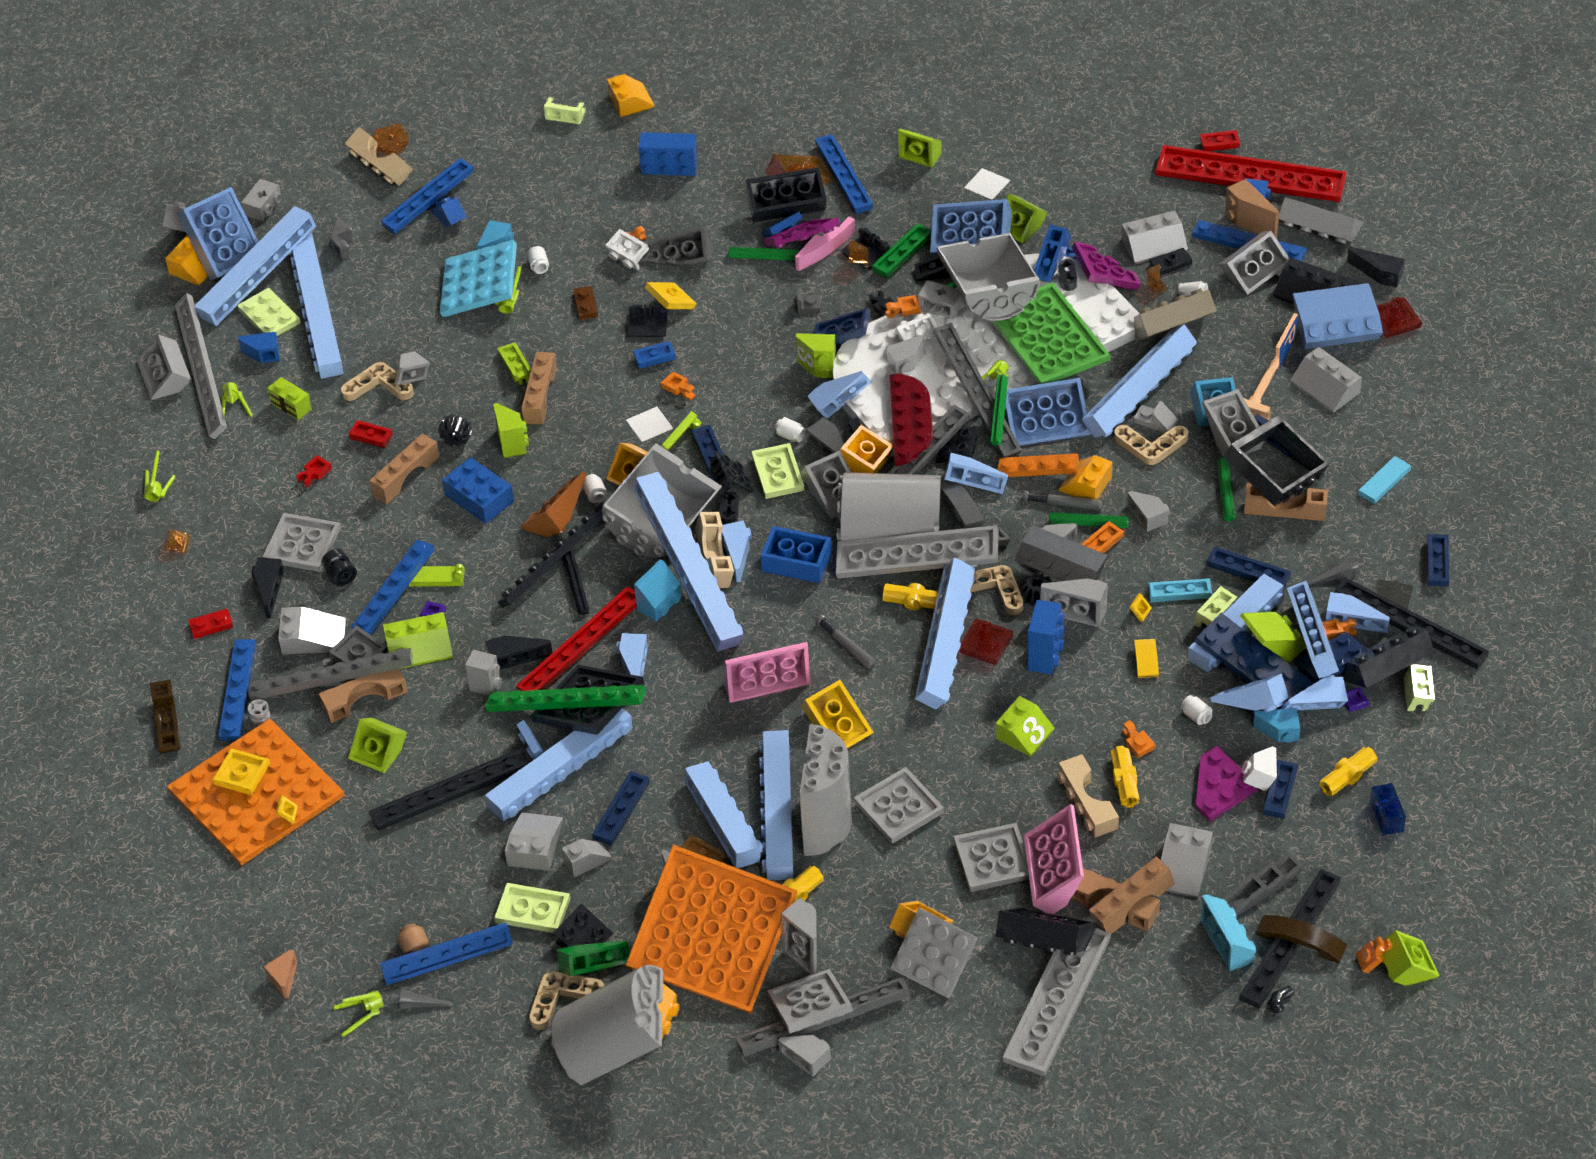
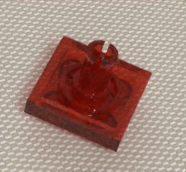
(1398, 317)
(986, 641)

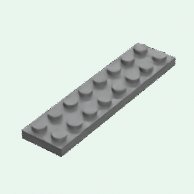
(916, 551)
(1054, 1006)

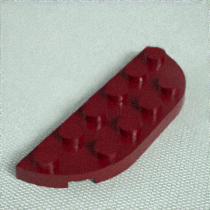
(910, 417)

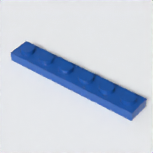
(844, 174)
(427, 196)
(1237, 238)
(394, 586)
(237, 690)
(446, 953)

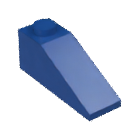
(1052, 252)

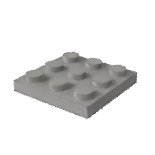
(302, 541)
(898, 805)
(992, 857)
(934, 953)
(809, 1001)

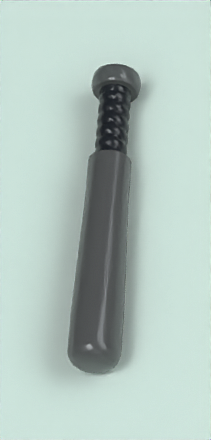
(1065, 501)
(854, 649)

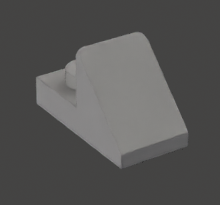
(1159, 418)

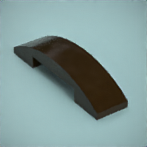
(165, 716)
(1304, 934)

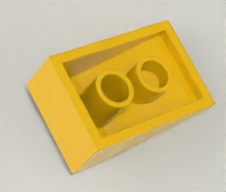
(837, 712)

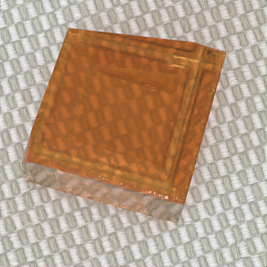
(857, 253)
(1154, 279)
(177, 541)

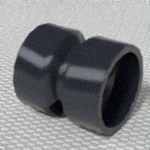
(339, 567)

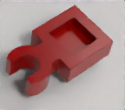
(313, 469)

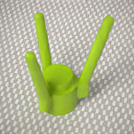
(507, 306)
(998, 368)
(231, 394)
(153, 490)
(370, 1001)

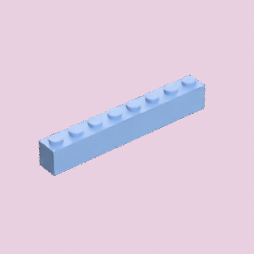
(255, 266)
(1139, 381)
(945, 634)
(553, 767)
(777, 807)

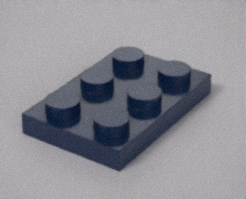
(845, 326)
(1344, 650)

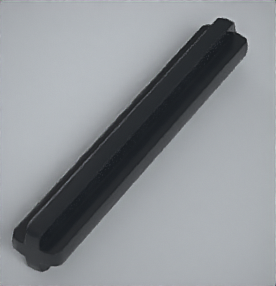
(576, 583)

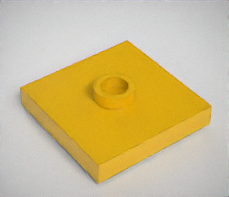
(670, 295)
(241, 771)

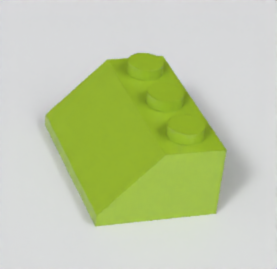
(424, 635)

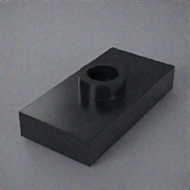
(1172, 261)

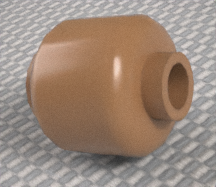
(412, 939)

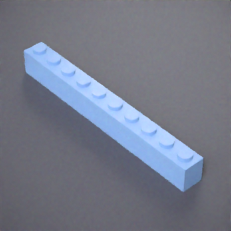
(316, 309)
(688, 562)

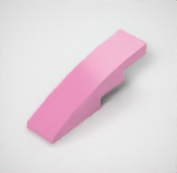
(822, 246)

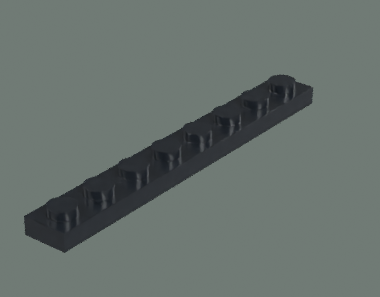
(551, 557)
(1404, 618)
(449, 789)
(1283, 950)

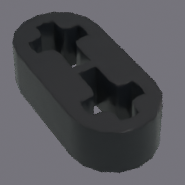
(1071, 274)
(725, 507)

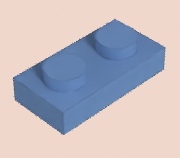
(527, 736)

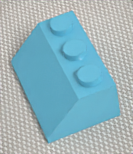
(1226, 933)

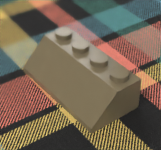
(1174, 314)

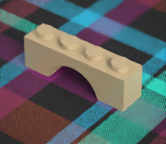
(392, 166)
(710, 541)
(1098, 815)

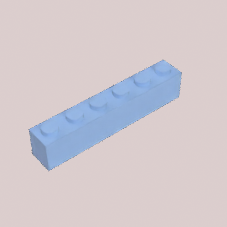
(1260, 597)
(1312, 629)
(723, 815)

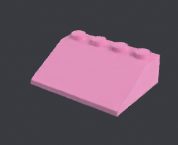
(766, 672)
(1054, 861)

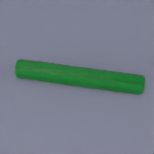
(762, 253)
(999, 409)
(1226, 490)
(1088, 519)

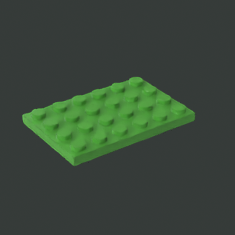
(1052, 337)

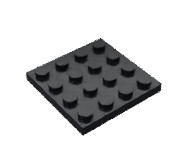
(586, 719)

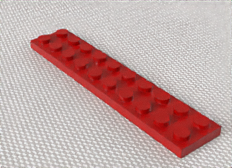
(1231, 169)

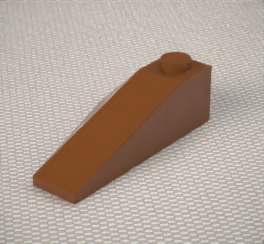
(557, 510)

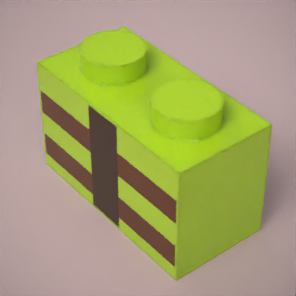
(289, 398)

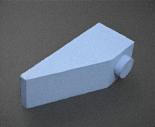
(830, 395)
(974, 474)
(736, 544)
(1348, 607)
(633, 653)
(1324, 694)

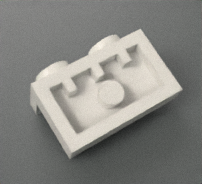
(626, 249)
(920, 325)

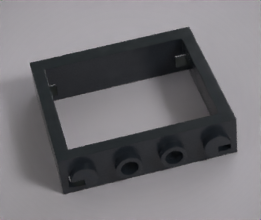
(1294, 443)

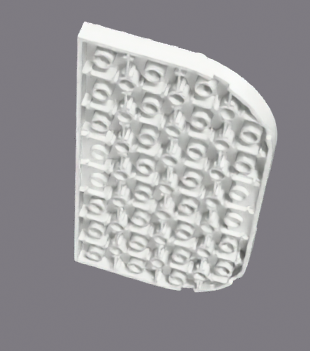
(1097, 304)

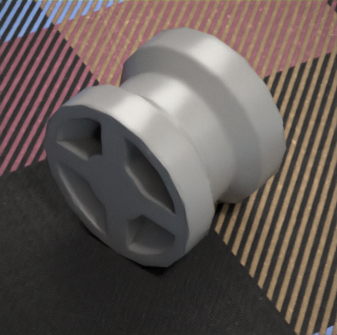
(261, 707)

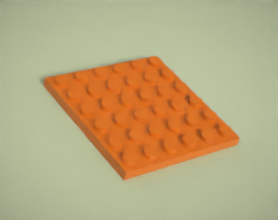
(248, 822)
(712, 928)

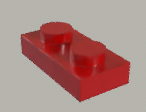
(1220, 140)
(370, 434)
(210, 623)

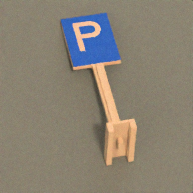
(1282, 349)

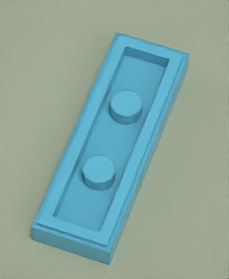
(1384, 480)
(1180, 590)

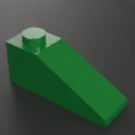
(592, 957)

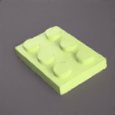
(268, 313)
(777, 471)
(532, 907)

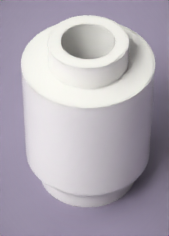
(538, 259)
(790, 430)
(594, 488)
(1196, 710)

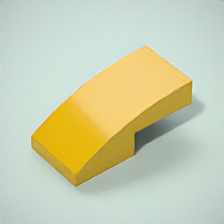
(1146, 658)

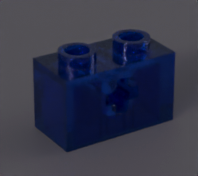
(1387, 809)

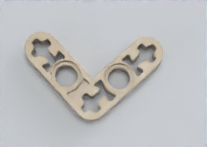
(375, 375)
(1150, 448)
(1001, 583)
(554, 991)

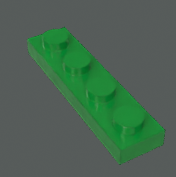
(902, 251)

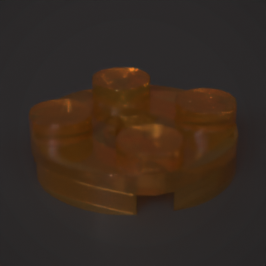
(394, 132)

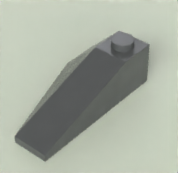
(680, 248)

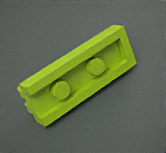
(515, 362)
(690, 421)
(439, 576)

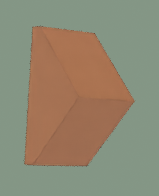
(281, 972)

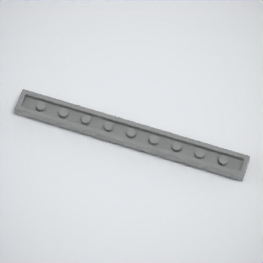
(200, 366)

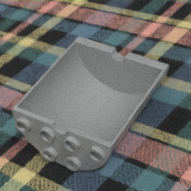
(991, 275)
(887, 505)
(626, 515)
(825, 792)
(610, 1025)

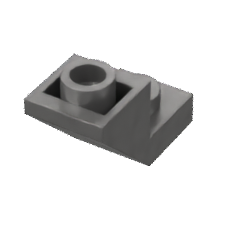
(340, 237)

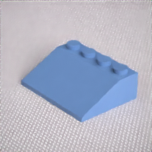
(969, 222)
(218, 232)
(1337, 316)
(1046, 412)

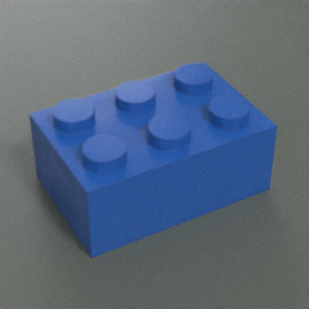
(668, 154)
(478, 490)
(796, 554)
(1045, 637)

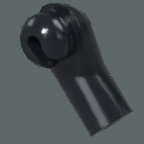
(1277, 998)

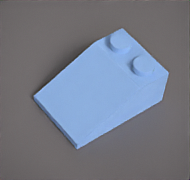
(1257, 695)

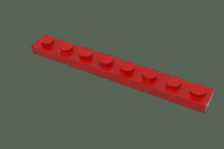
(580, 642)

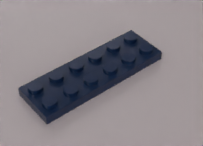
(1248, 656)

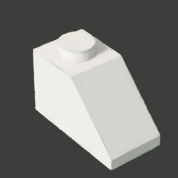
(1261, 769)

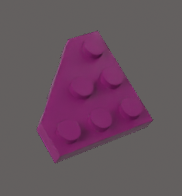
(802, 231)
(1103, 269)
(1220, 784)

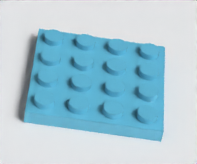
(478, 278)

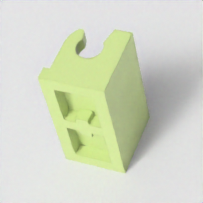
(564, 113)
(1216, 604)
(1418, 687)

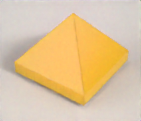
(1140, 607)
(287, 809)

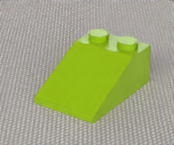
(1276, 633)

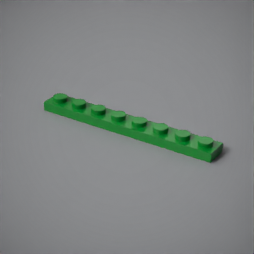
(565, 698)

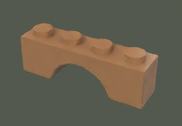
(535, 398)
(389, 480)
(1309, 505)
(338, 700)
(1149, 880)
(1096, 887)

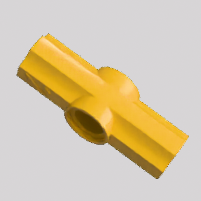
(912, 597)
(1348, 771)
(1124, 776)
(805, 882)

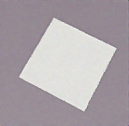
(987, 183)
(649, 424)

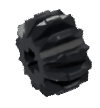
(455, 430)
(1031, 587)

